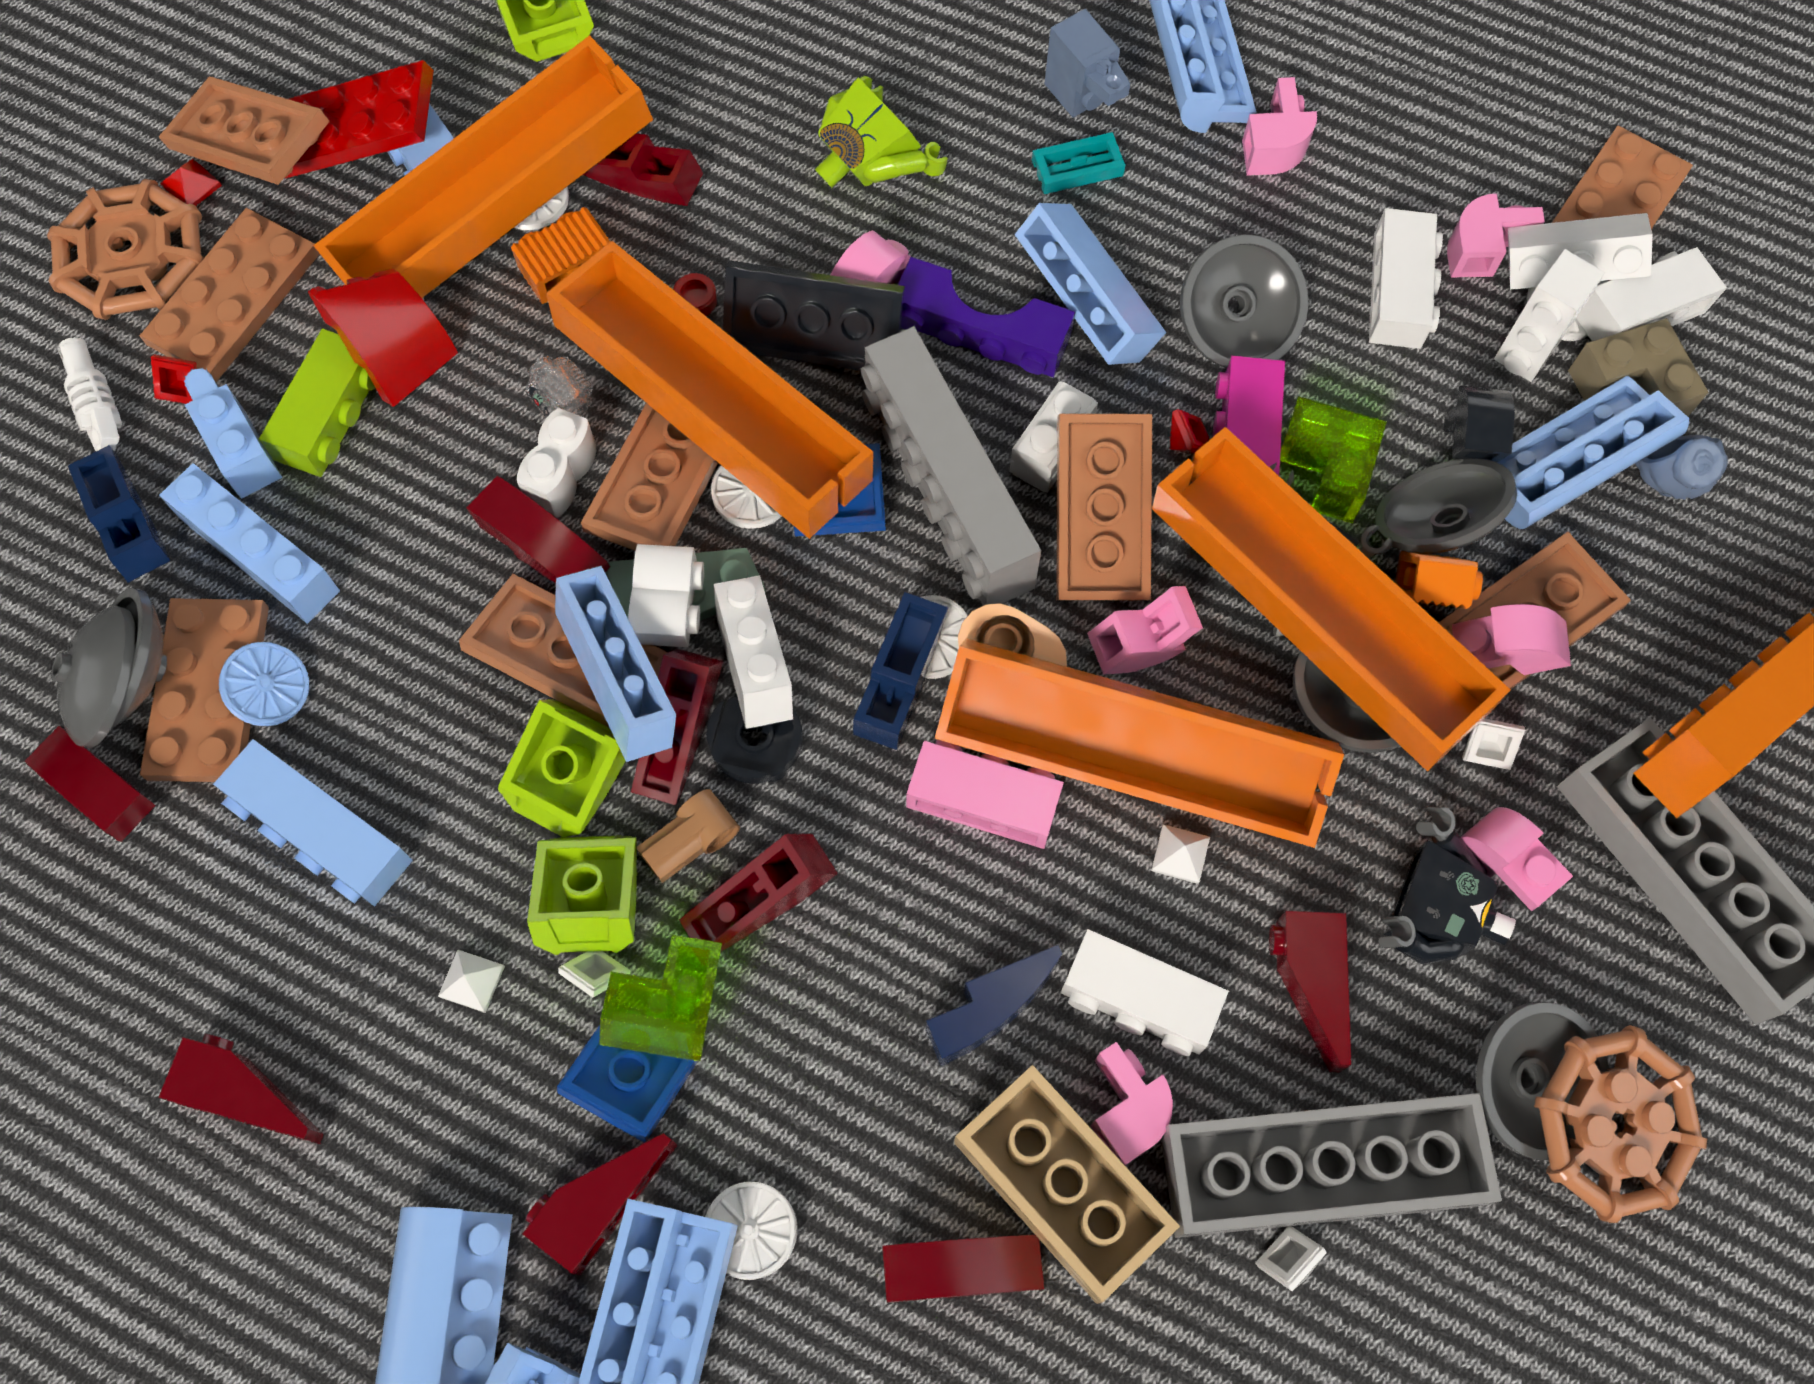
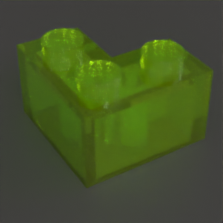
(1337, 446)
(667, 1013)

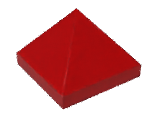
(191, 183)
(169, 378)
(1187, 432)

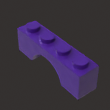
(1028, 337)

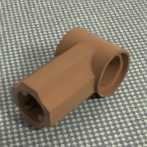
(699, 828)

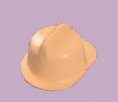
(1013, 631)

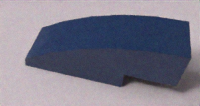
(118, 514)
(899, 671)
(991, 1005)

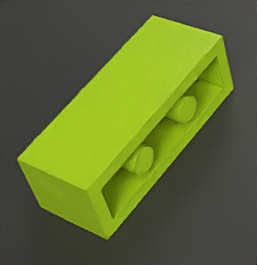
(317, 407)

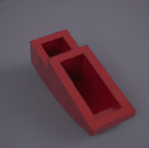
(649, 171)
(532, 532)
(89, 784)
(962, 1268)

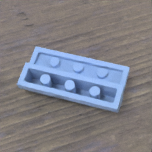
(1203, 62)
(1588, 447)
(444, 1297)
(659, 1298)

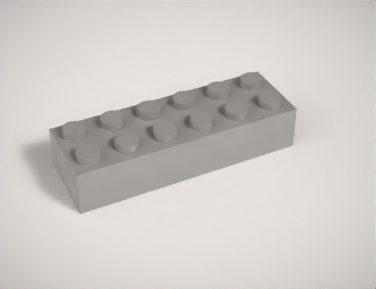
(950, 469)
(1704, 878)
(1329, 1165)

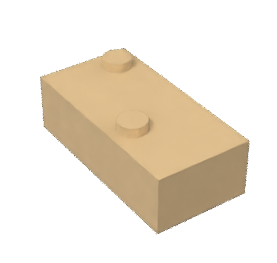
(1066, 1184)

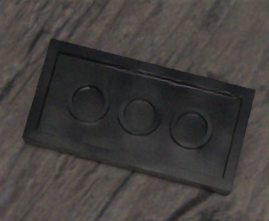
(808, 314)

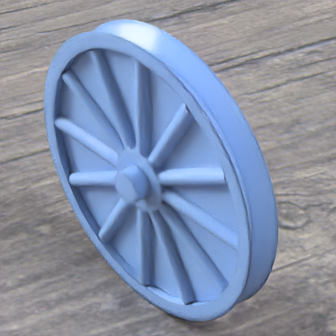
(263, 684)

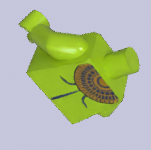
(871, 139)

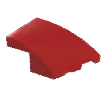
(386, 331)

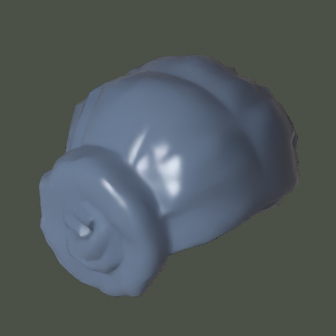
(1685, 466)

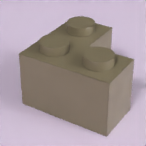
(1648, 356)

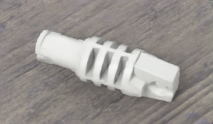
(89, 395)

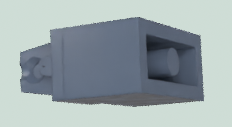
(1084, 65)

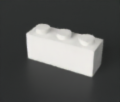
(1613, 244)
(1405, 278)
(1677, 290)
(1548, 315)
(753, 652)
(1144, 994)

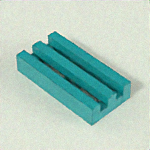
(1081, 169)

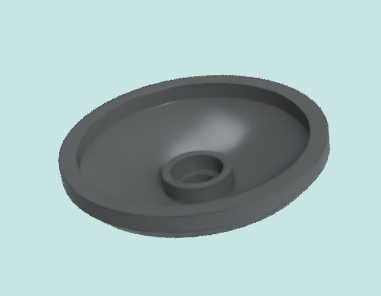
(1269, 297)
(1446, 506)
(148, 661)
(95, 675)
(1334, 712)
(1517, 1067)

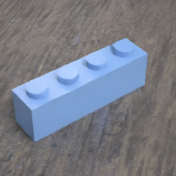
(1089, 283)
(250, 543)
(614, 664)
(313, 823)

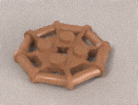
(134, 267)
(1645, 1129)

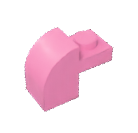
(1279, 138)
(1482, 235)
(873, 260)
(1517, 635)
(1147, 636)
(1511, 849)
(1144, 1109)

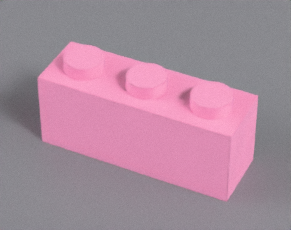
(984, 793)

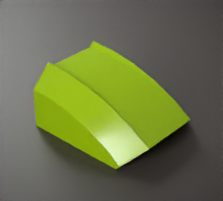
(545, 26)
(561, 768)
(584, 894)

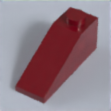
(690, 687)
(761, 891)
(1315, 972)
(230, 1086)
(587, 1210)

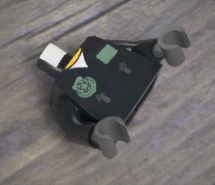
(1444, 899)

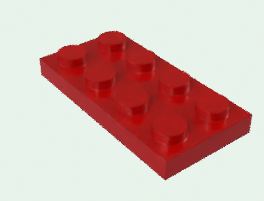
(368, 116)

